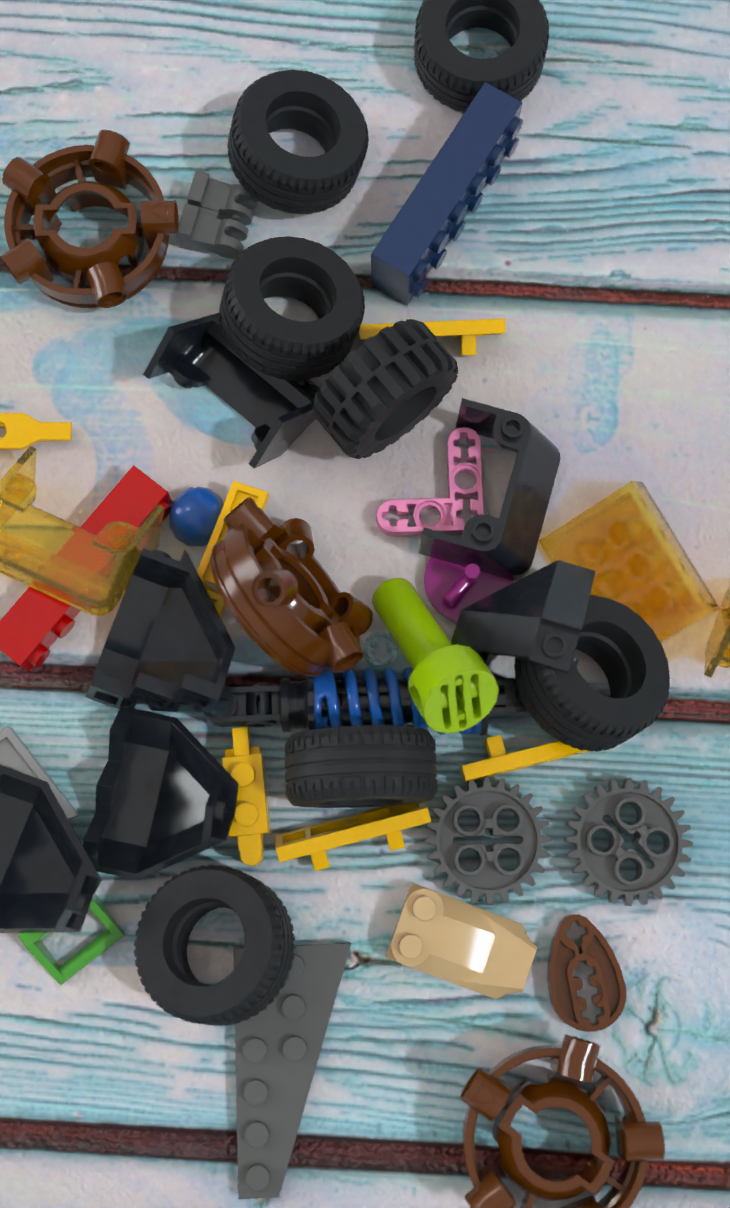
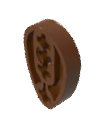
(606, 976)

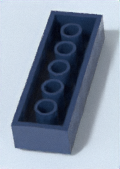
(446, 195)

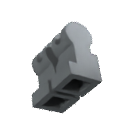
(200, 221)

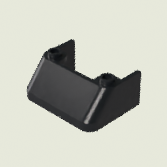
(201, 356)
(505, 543)

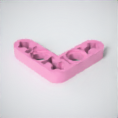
(446, 507)

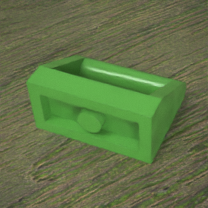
(62, 973)

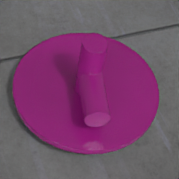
(457, 587)

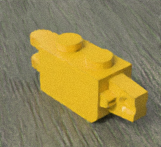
(252, 805)

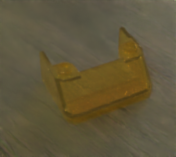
(61, 557)

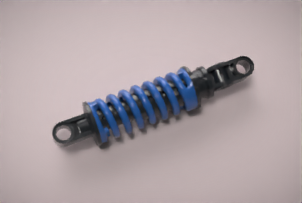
(345, 702)

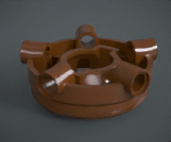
(94, 266)
(286, 594)
(494, 1099)

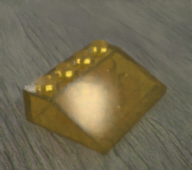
(635, 560)

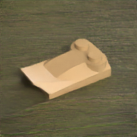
(461, 943)

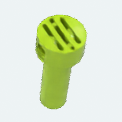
(447, 680)

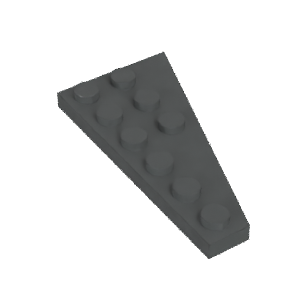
(277, 1065)

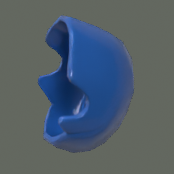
(195, 515)

